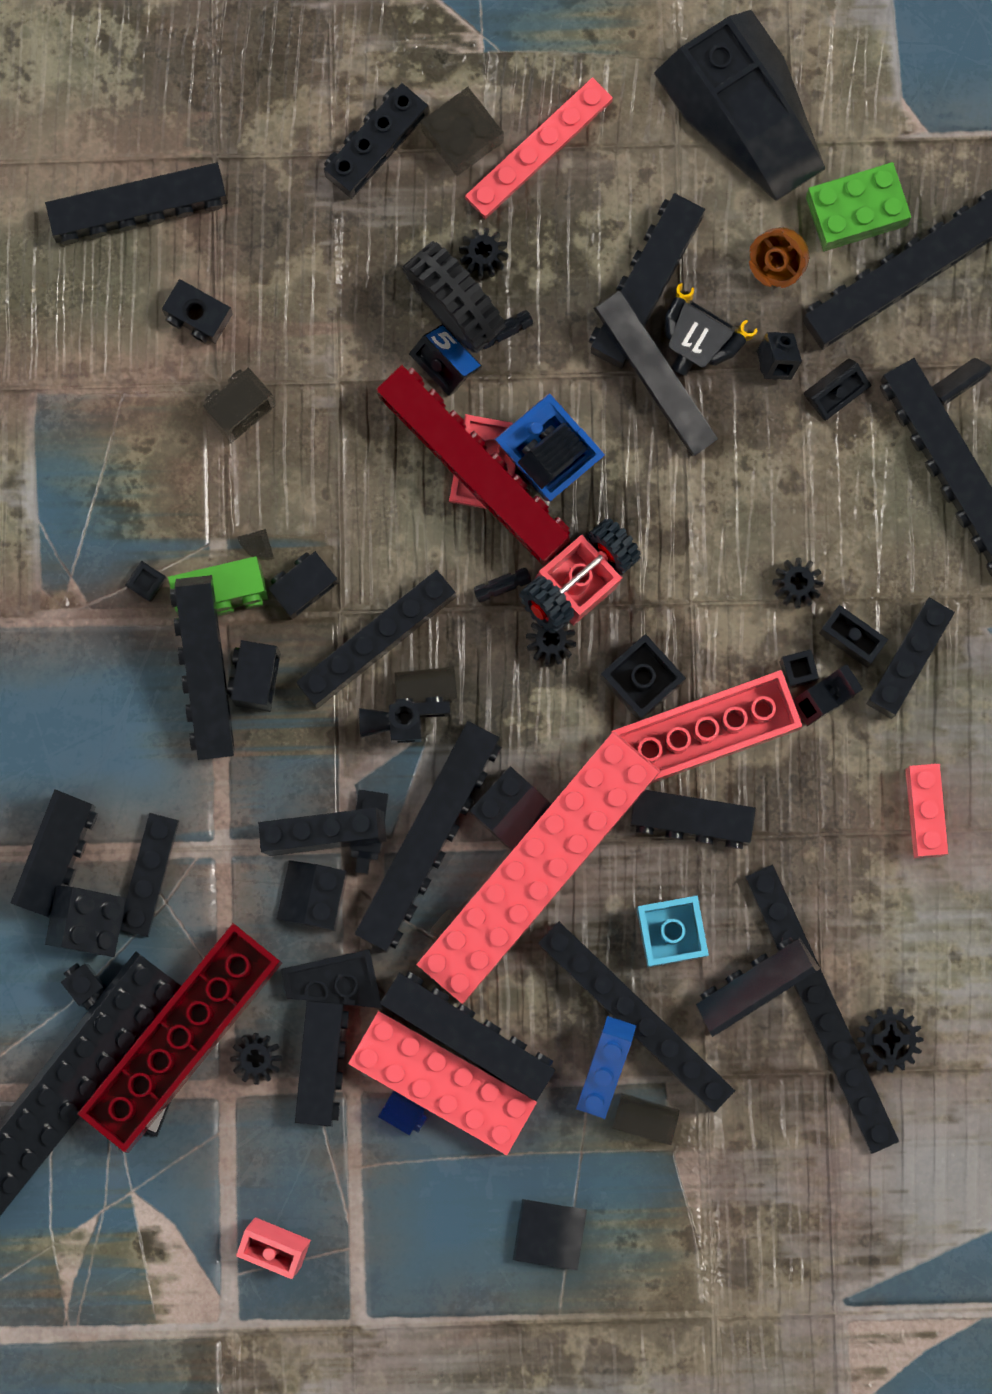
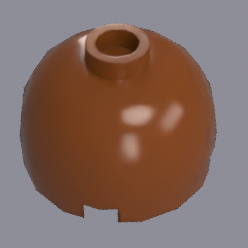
(779, 257)

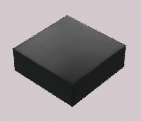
(146, 581)

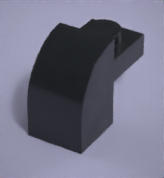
(827, 695)

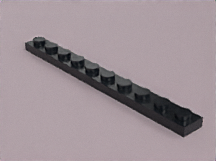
(825, 1016)

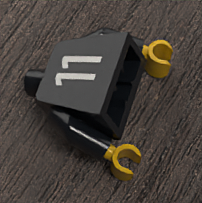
(700, 334)

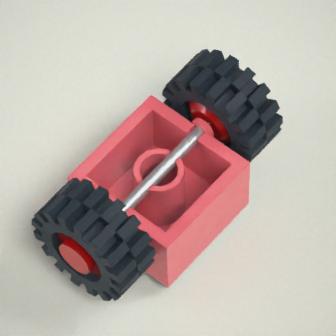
(580, 576)

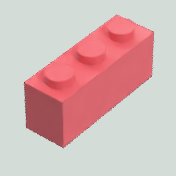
(926, 811)

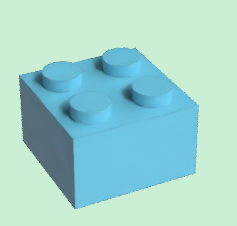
(672, 931)

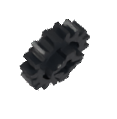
(902, 1039)

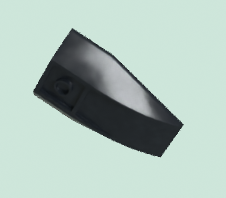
(744, 102)

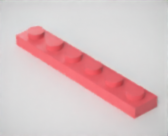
(539, 148)

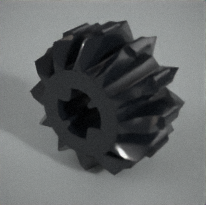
(490, 245)
(806, 577)
(551, 650)
(262, 1050)

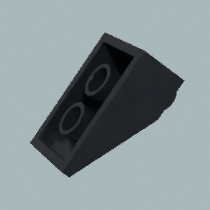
(510, 808)

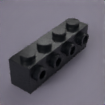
(375, 140)

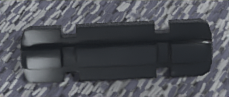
(522, 320)
(502, 584)

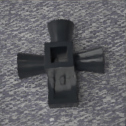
(402, 719)

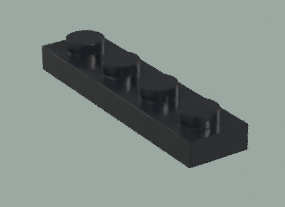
(149, 874)

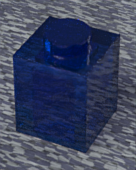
(403, 1113)

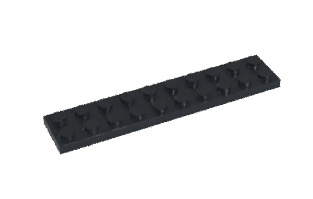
(78, 1069)

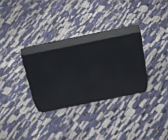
(961, 380)
(837, 389)

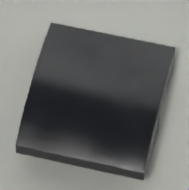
(549, 1234)

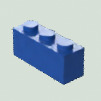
(606, 1067)

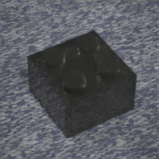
(462, 131)
(239, 404)

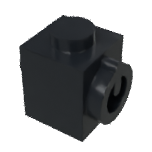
(779, 356)
(83, 985)

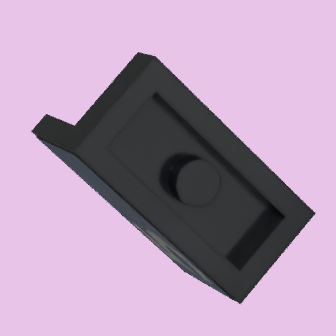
(444, 359)

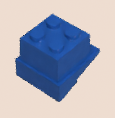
(530, 426)

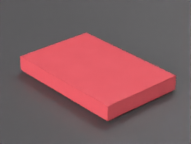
(488, 430)

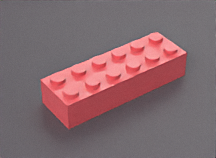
(715, 726)
(442, 1083)

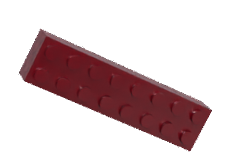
(473, 466)
(179, 1038)

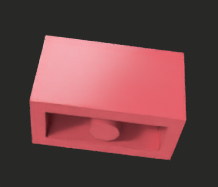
(273, 1248)

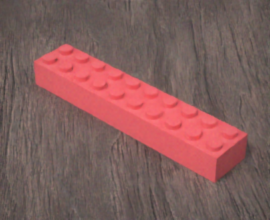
(538, 867)

